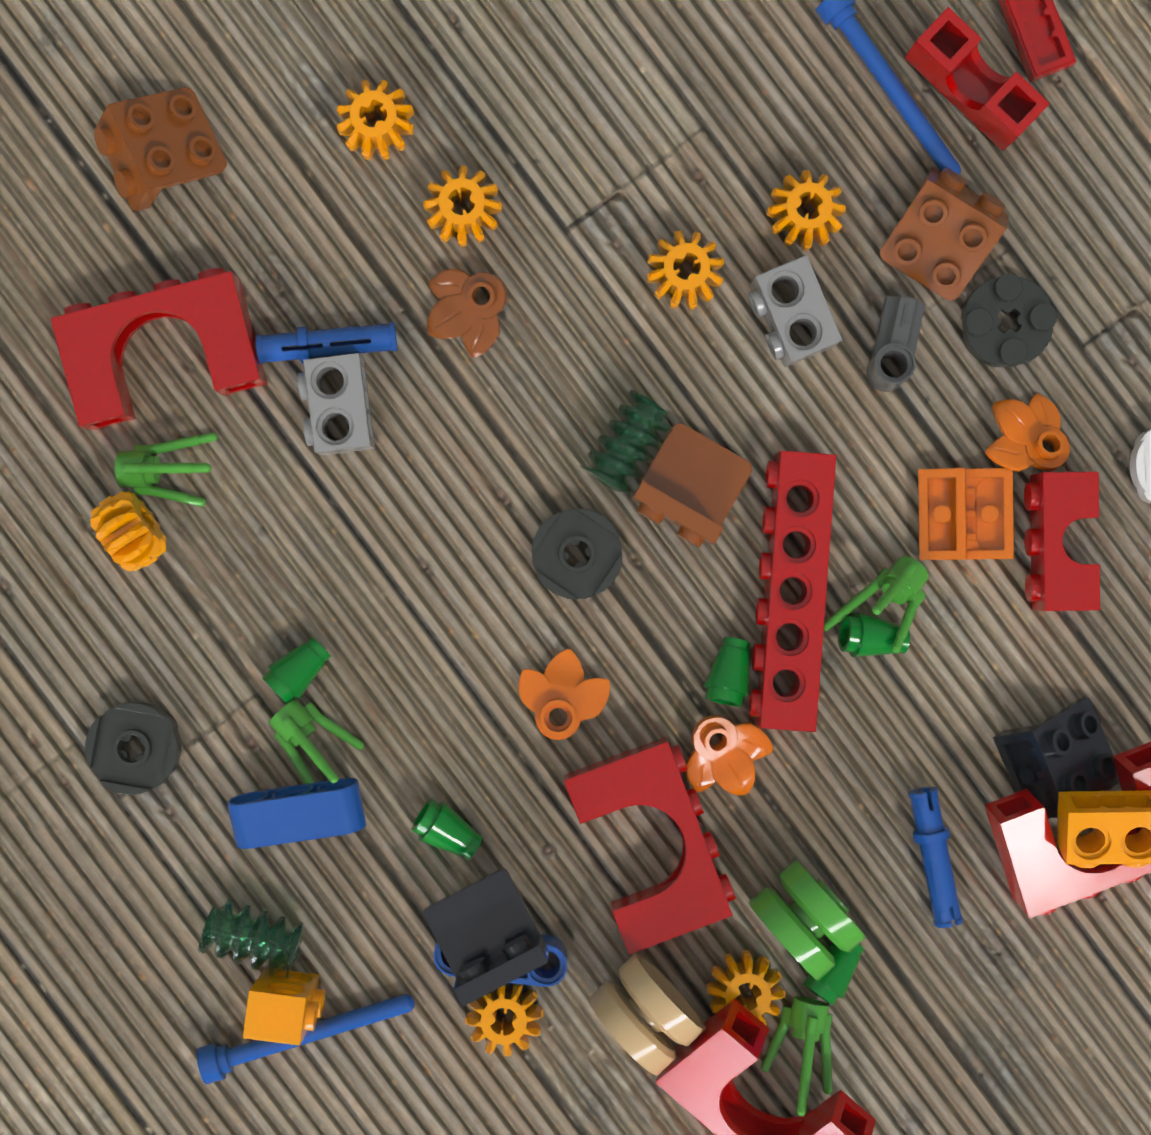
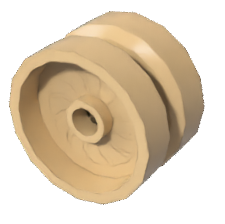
(646, 1014)

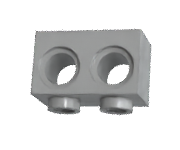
(807, 309)
(349, 402)

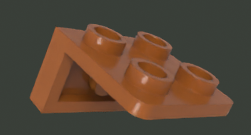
(157, 144)
(945, 233)
(692, 485)

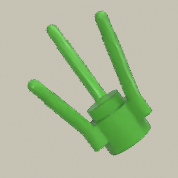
(140, 468)
(899, 585)
(293, 729)
(809, 1022)

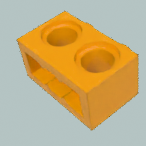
(1112, 817)
(283, 1008)

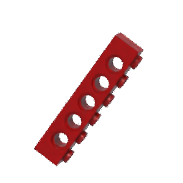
(799, 707)

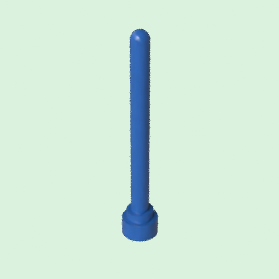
(842, 15)
(218, 1060)

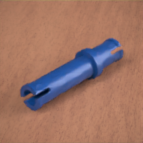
(273, 346)
(932, 839)

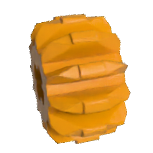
(366, 107)
(461, 188)
(811, 193)
(673, 257)
(128, 531)
(757, 976)
(500, 1032)

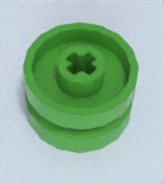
(809, 917)

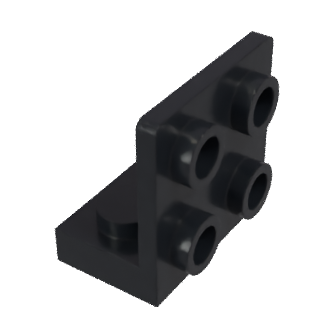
(1059, 755)
(486, 935)

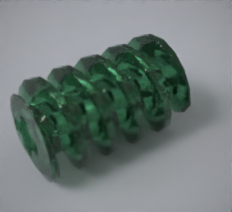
(629, 443)
(251, 938)

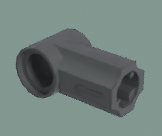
(896, 340)

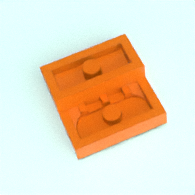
(966, 514)

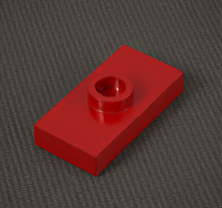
(1038, 36)

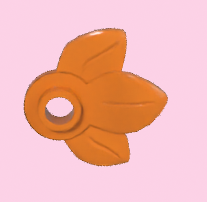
(1024, 432)
(564, 688)
(728, 761)

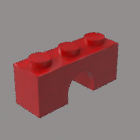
(992, 102)
(1055, 579)

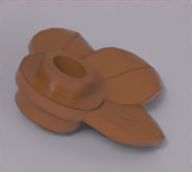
(460, 312)

